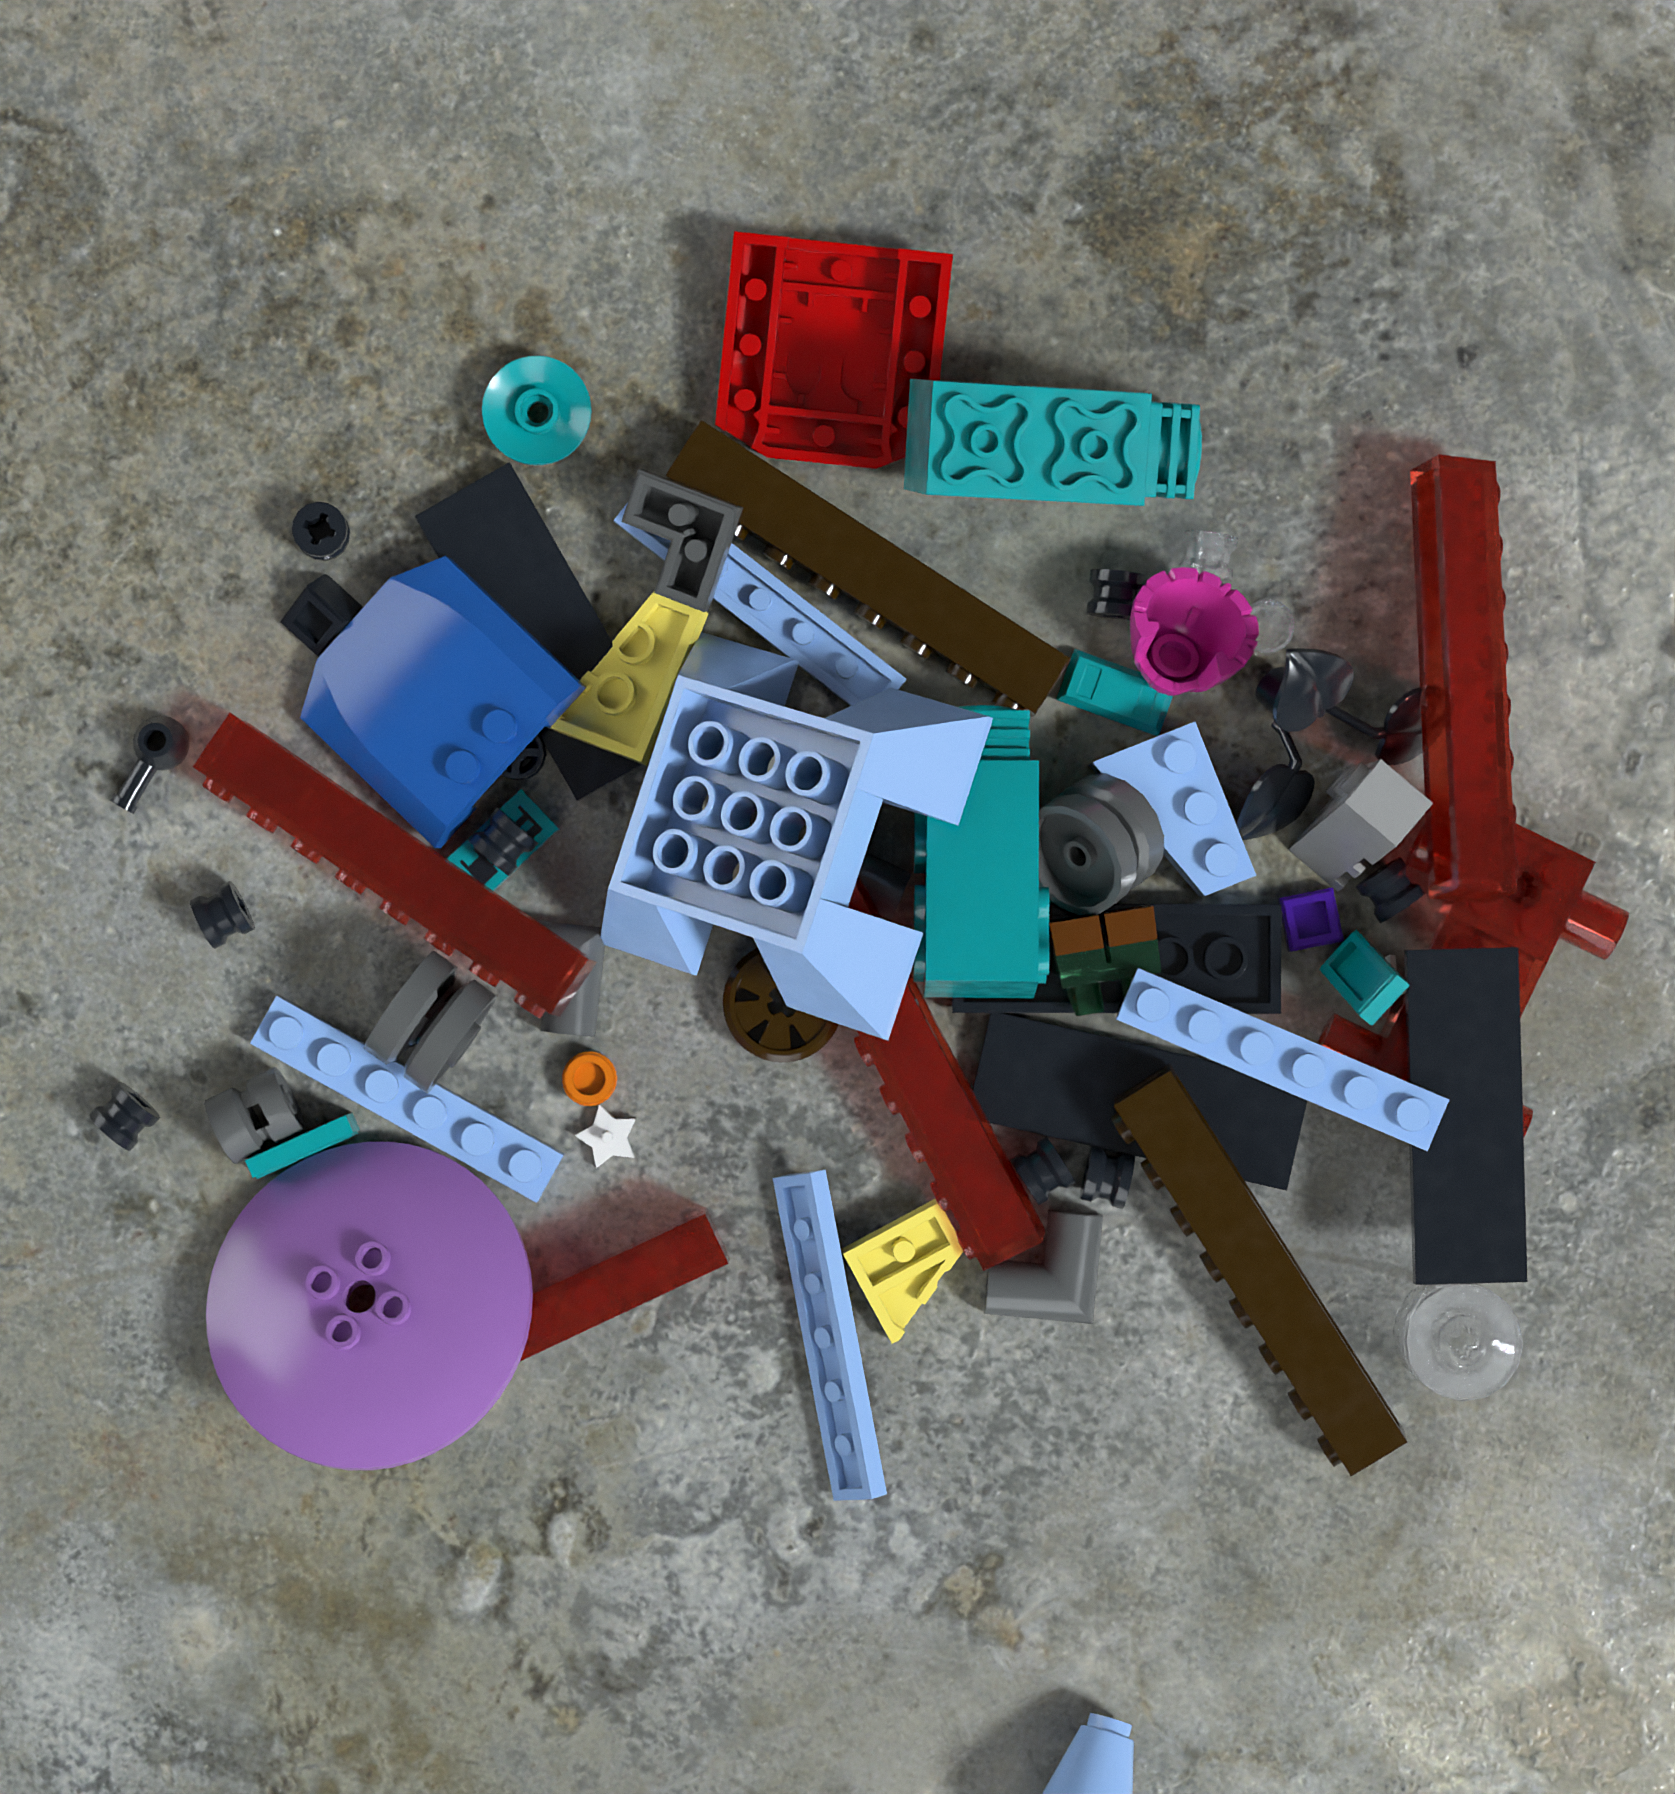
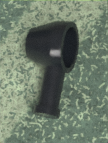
(150, 761)

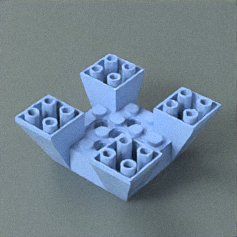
(788, 893)

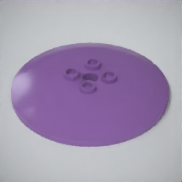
(429, 1349)

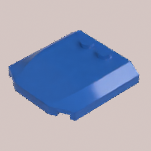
(434, 694)

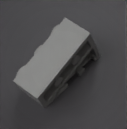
(1361, 822)

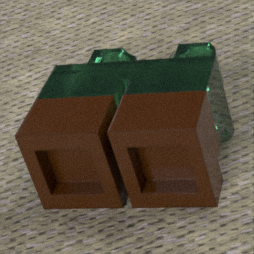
(1081, 954)

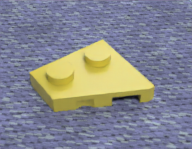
(903, 1264)

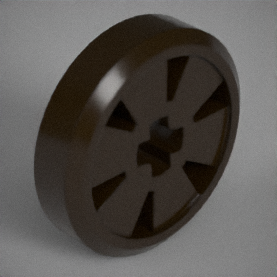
(756, 1028)

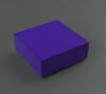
(1310, 919)

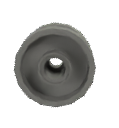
(1097, 844)
(425, 1018)

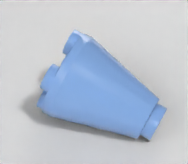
(1096, 1760)

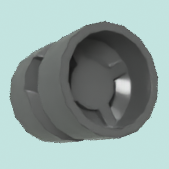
(238, 1124)

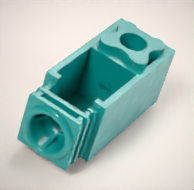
(1049, 443)
(981, 889)

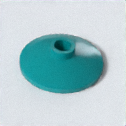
(533, 382)

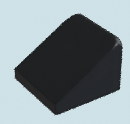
(321, 613)

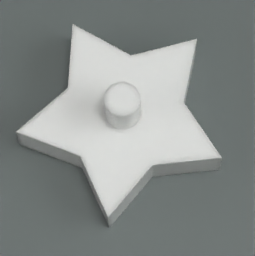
(608, 1136)

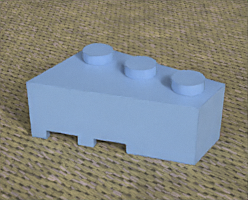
(1190, 805)

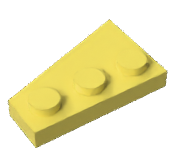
(634, 681)

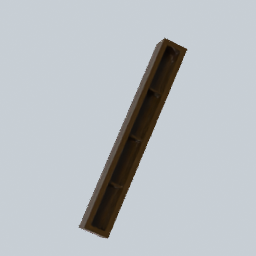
(872, 573)
(1259, 1270)

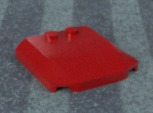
(828, 346)

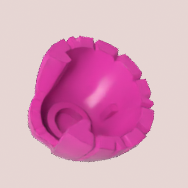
(1190, 631)

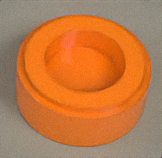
(589, 1078)

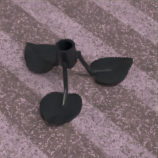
(1296, 697)

